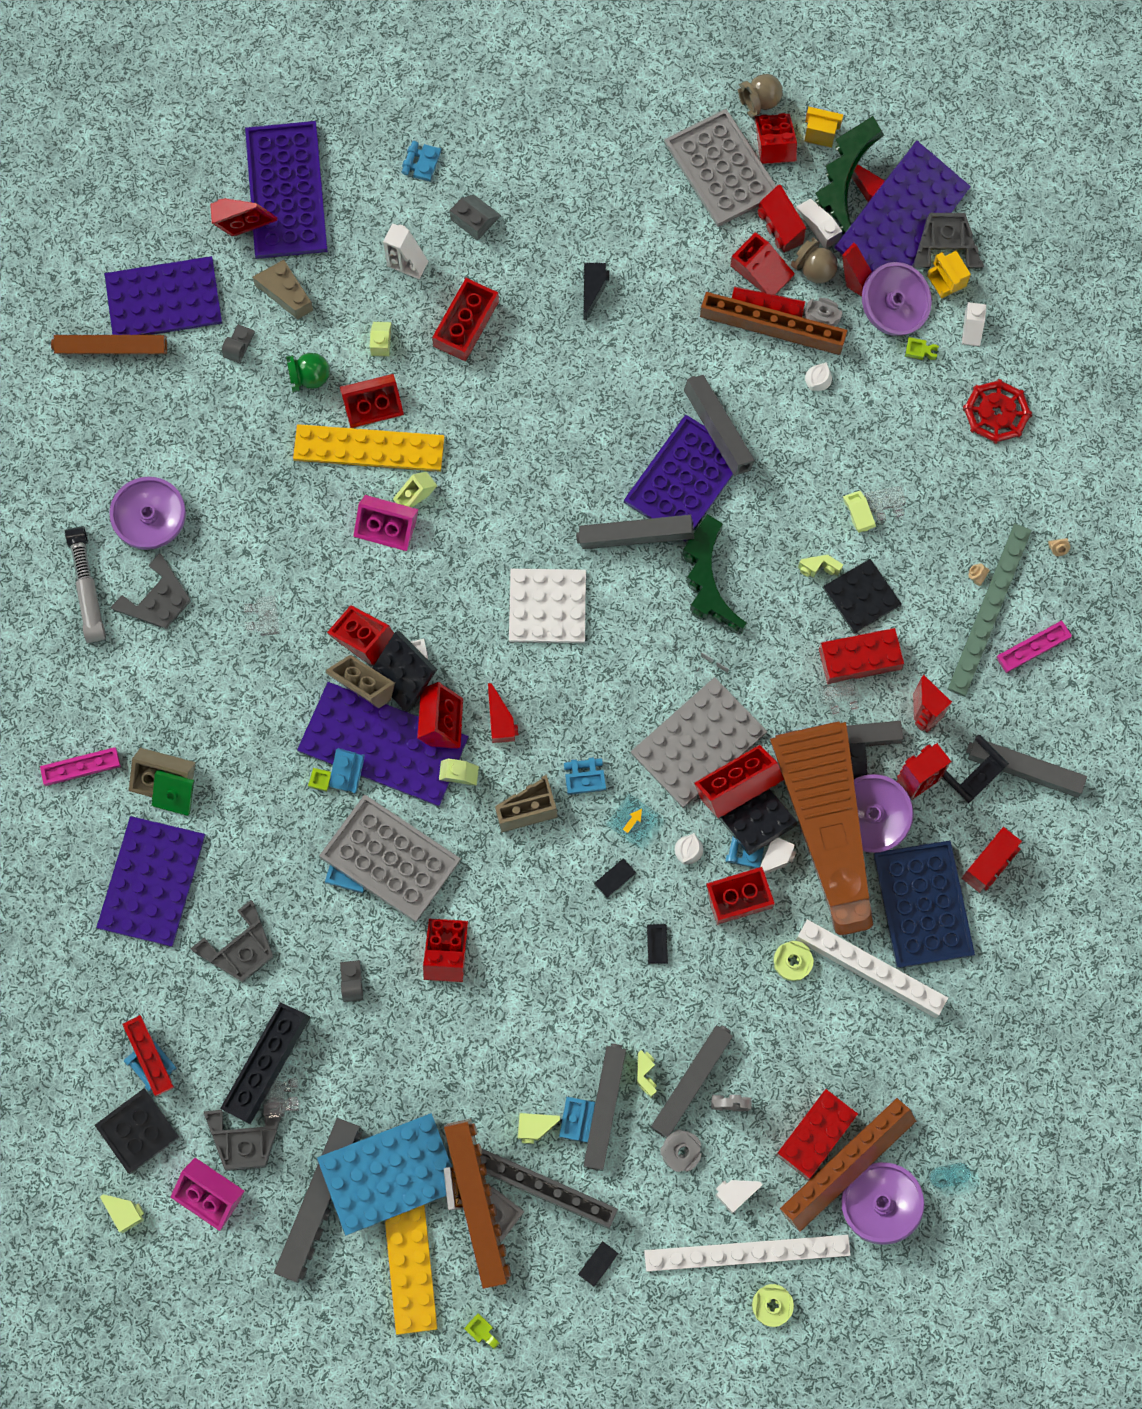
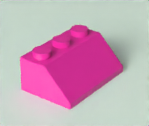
(385, 522)
(207, 1193)

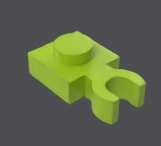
(918, 349)

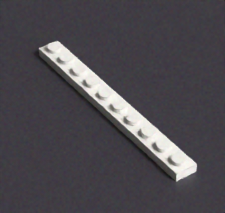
(747, 1253)

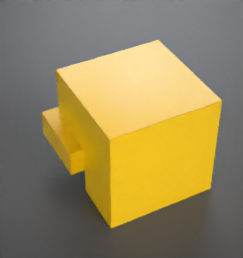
(822, 126)
(948, 274)

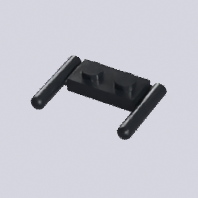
(981, 776)

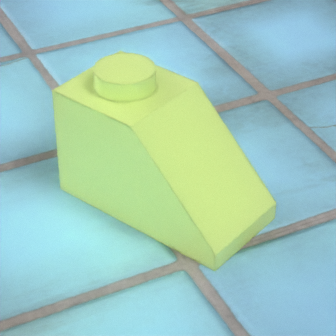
(380, 339)
(415, 489)
(458, 772)
(535, 1126)
(123, 1212)

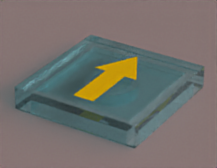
(633, 820)

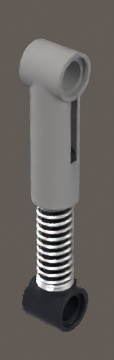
(85, 585)

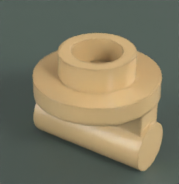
(1059, 547)
(978, 573)

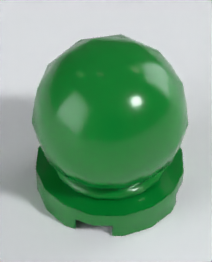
(309, 371)

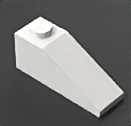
(820, 223)

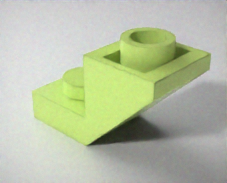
(860, 511)
(811, 565)
(644, 1066)

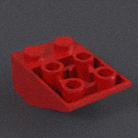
(776, 138)
(761, 265)
(445, 950)

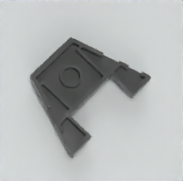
(947, 232)
(162, 602)
(244, 953)
(242, 1147)

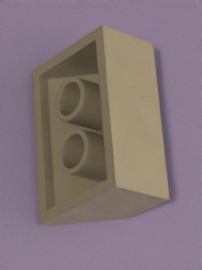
(362, 680)
(147, 762)

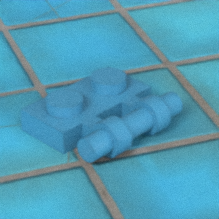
(426, 164)
(584, 781)

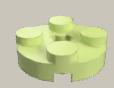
(783, 966)
(780, 1314)

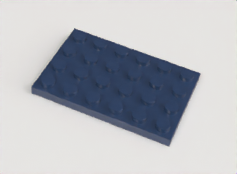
(923, 904)

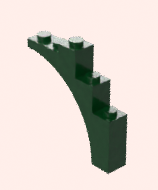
(840, 171)
(701, 577)

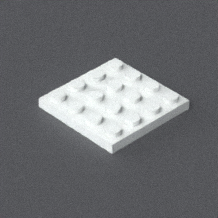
(547, 605)

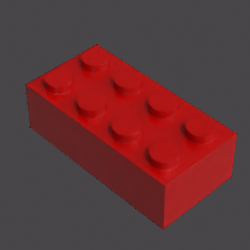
(465, 319)
(861, 656)
(924, 770)
(739, 781)
(816, 1134)

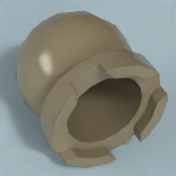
(762, 93)
(817, 263)

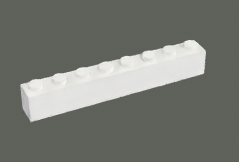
(872, 969)

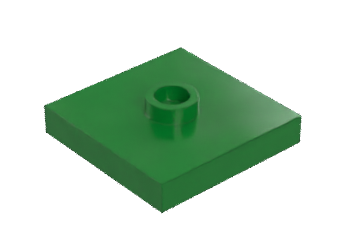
(172, 793)

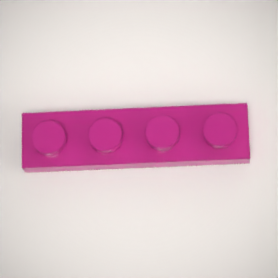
(1034, 646)
(80, 766)

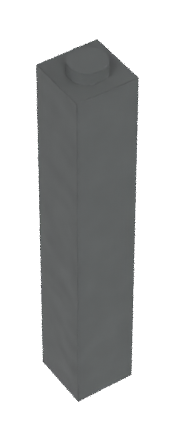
(718, 425)
(635, 532)
(875, 733)
(1033, 769)
(692, 1081)
(604, 1107)

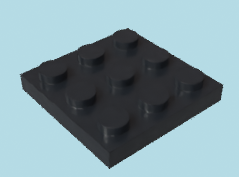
(862, 596)
(406, 668)
(758, 821)
(136, 1131)

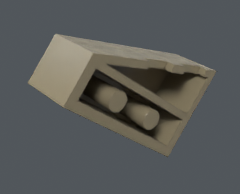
(527, 807)

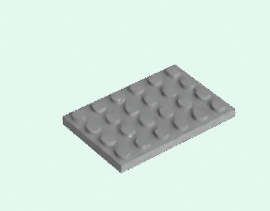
(720, 167)
(698, 740)
(390, 858)

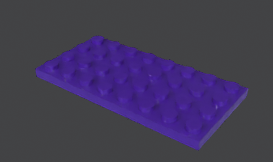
(289, 185)
(897, 213)
(385, 738)

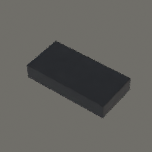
(615, 878)
(657, 943)
(598, 1264)

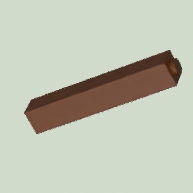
(109, 344)

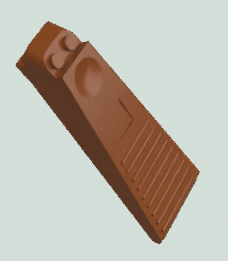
(823, 796)

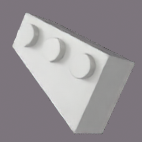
(404, 252)

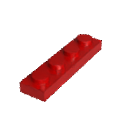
(771, 301)
(148, 1055)

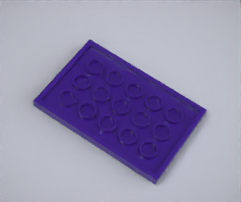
(163, 297)
(682, 476)
(151, 881)

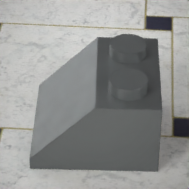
(473, 216)

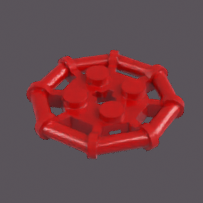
(995, 401)

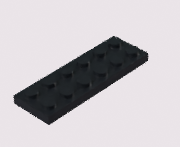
(265, 1063)

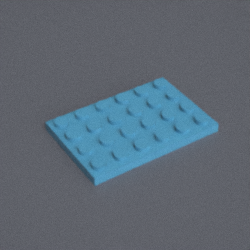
(386, 1174)

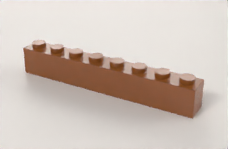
(773, 323)
(848, 1164)
(477, 1204)

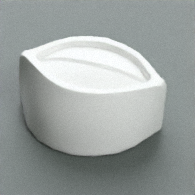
(818, 377)
(689, 849)

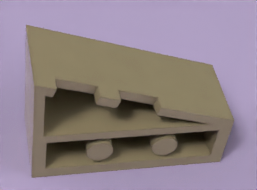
(284, 289)

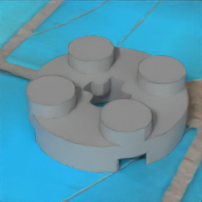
(815, 309)
(734, 1103)
(674, 1143)

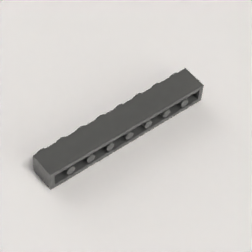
(548, 1189)
(313, 1210)

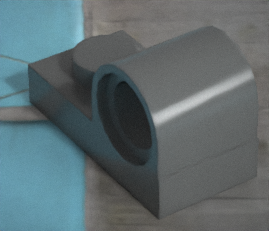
(236, 346)
(351, 981)

